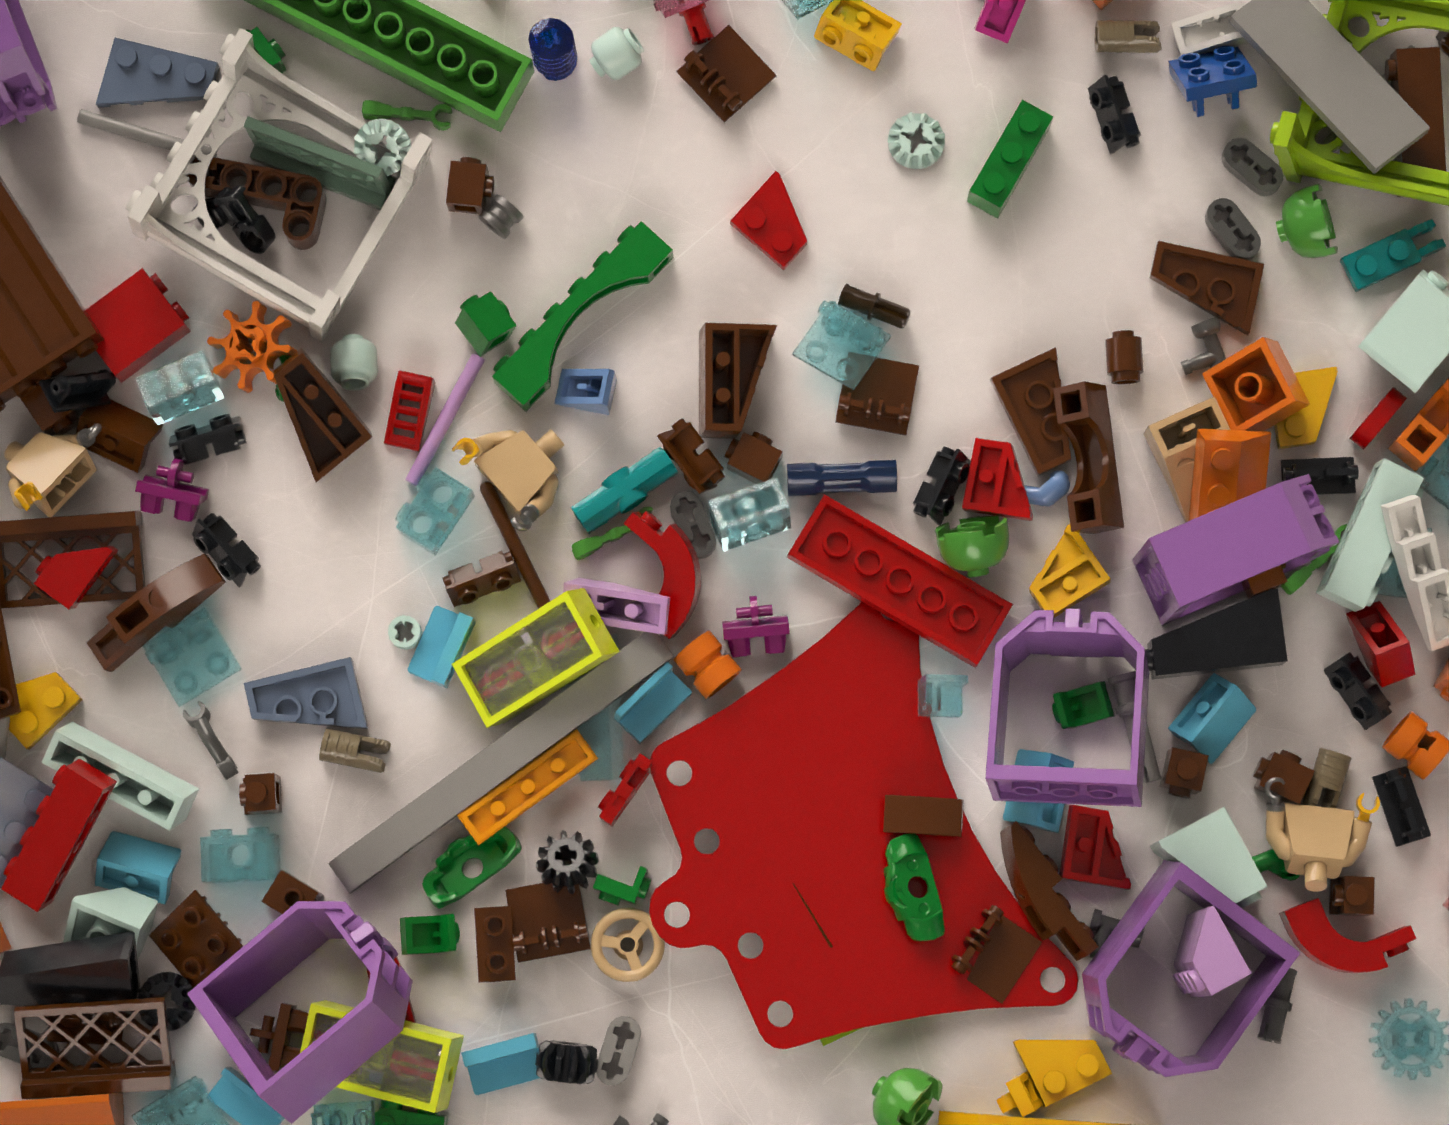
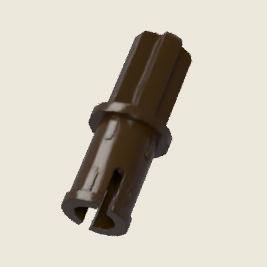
(874, 306)

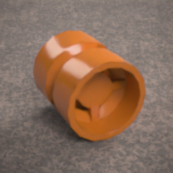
(707, 664)
(1404, 740)

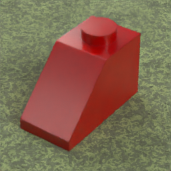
(72, 574)
(1382, 644)

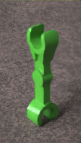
(377, 110)
(589, 545)
(1299, 577)

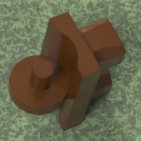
(288, 1021)

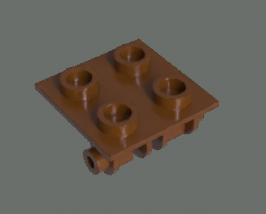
(726, 73)
(881, 398)
(546, 921)
(195, 939)
(1001, 958)

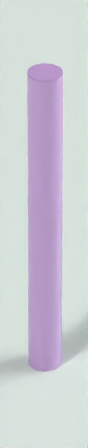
(445, 419)

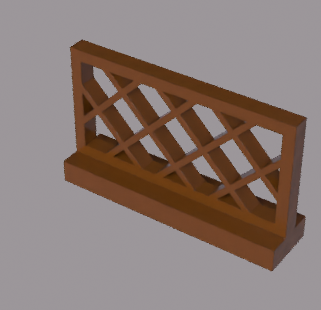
(70, 527)
(94, 1078)

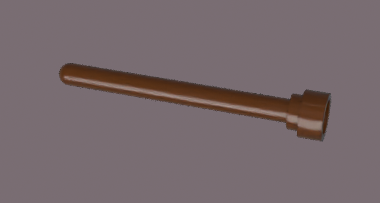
(514, 544)

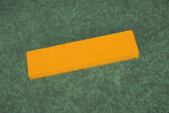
(527, 787)

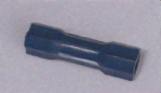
(868, 477)

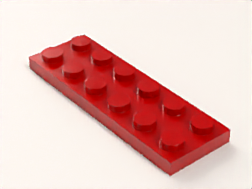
(899, 581)

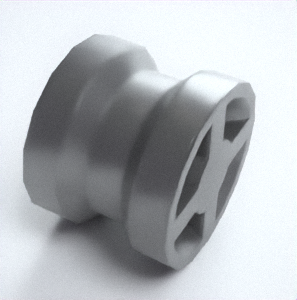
(501, 216)

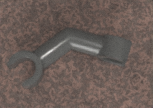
(221, 757)

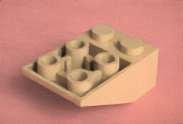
(1175, 444)

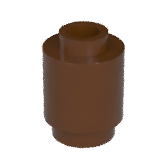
(1124, 357)

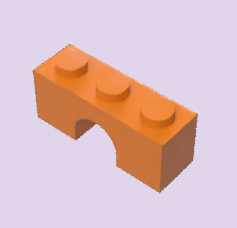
(1424, 431)

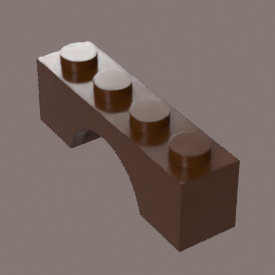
(1085, 418)

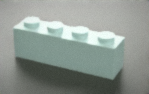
(1365, 541)
(139, 783)

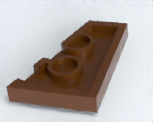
(1211, 281)
(1030, 406)

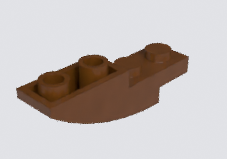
(154, 607)
(1032, 881)

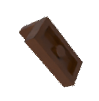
(123, 435)

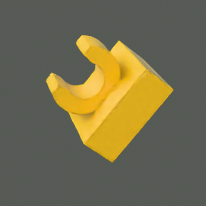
(1021, 1095)

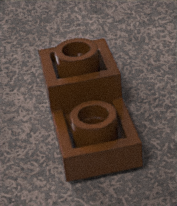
(923, 815)

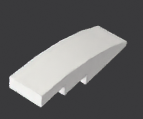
(1210, 30)
(1419, 568)

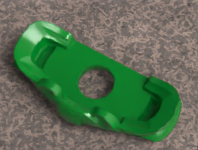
(447, 881)
(920, 915)

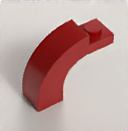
(679, 565)
(1324, 945)

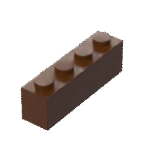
(1417, 79)

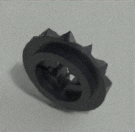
(159, 985)

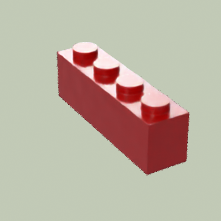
(57, 834)

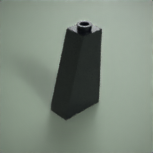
(1228, 640)
(71, 972)

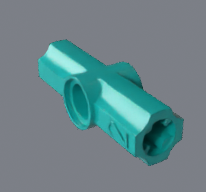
(624, 490)

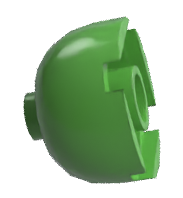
(1307, 224)
(974, 544)
(905, 1097)

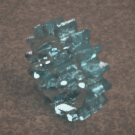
(1398, 1051)

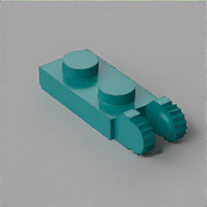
(1389, 256)

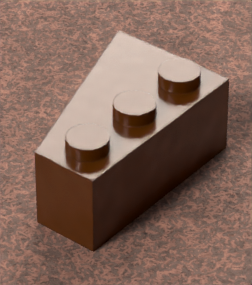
(728, 374)
(320, 415)

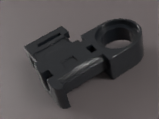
(232, 207)

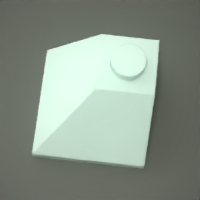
(111, 913)

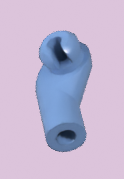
(1050, 491)

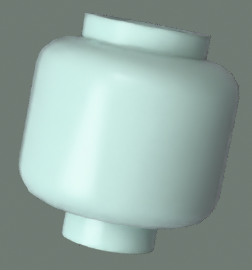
(616, 53)
(353, 362)

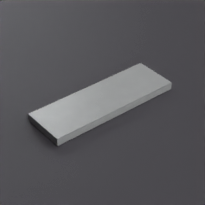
(1331, 78)

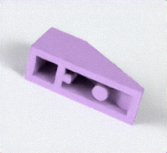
(625, 606)

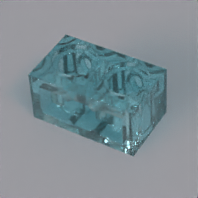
(443, 515)

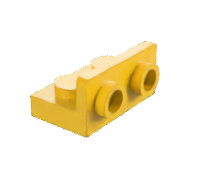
(857, 31)

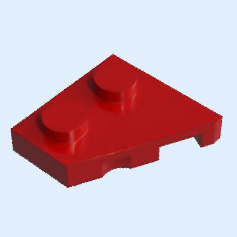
(772, 223)
(996, 482)
(632, 779)
(1091, 850)

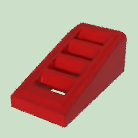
(406, 378)

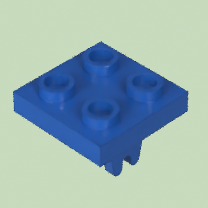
(1212, 75)

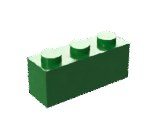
(1009, 159)

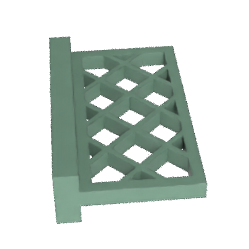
(330, 167)

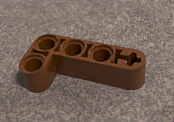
(286, 200)

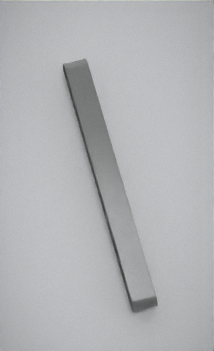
(500, 760)

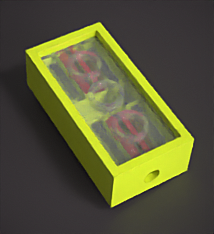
(535, 657)
(409, 1070)

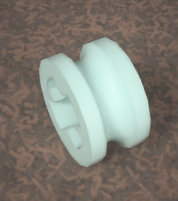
(394, 634)

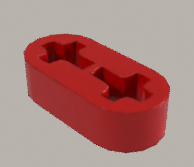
(1378, 418)

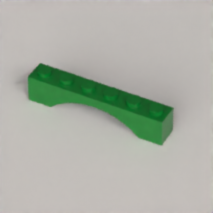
(632, 263)

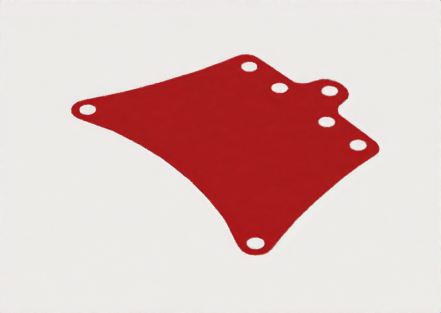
(799, 798)

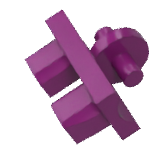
(156, 489)
(771, 628)

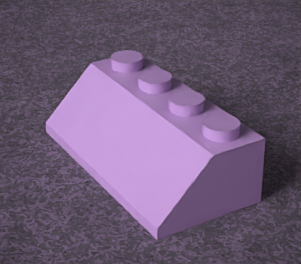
(1207, 956)

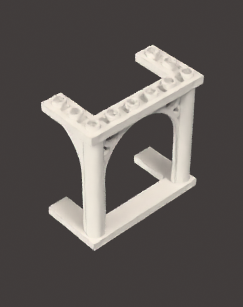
(152, 213)

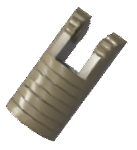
(1127, 36)
(345, 750)
(1329, 774)

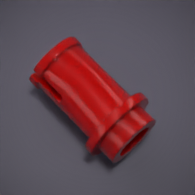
(697, 24)

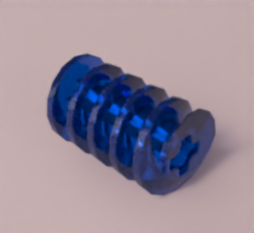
(553, 48)

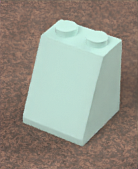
(1413, 332)
(1217, 855)

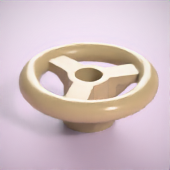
(600, 940)

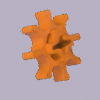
(239, 349)

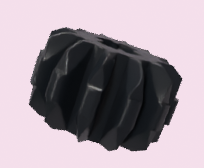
(566, 848)
(566, 1062)

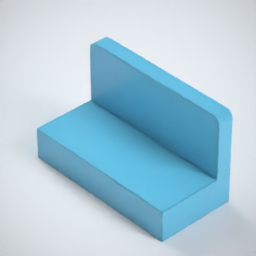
(441, 646)
(652, 703)
(1213, 717)
(1039, 815)
(137, 866)
(502, 1063)
(241, 1102)

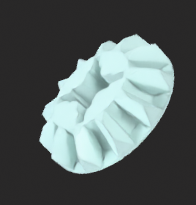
(373, 133)
(924, 154)

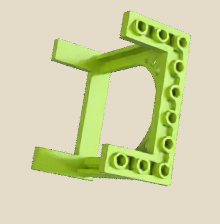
(1296, 132)

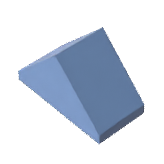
(587, 389)

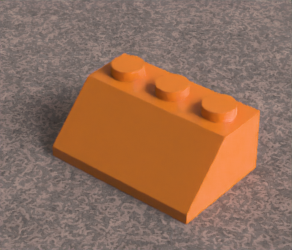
(1227, 468)
(75, 1110)

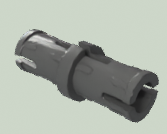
(1276, 1009)

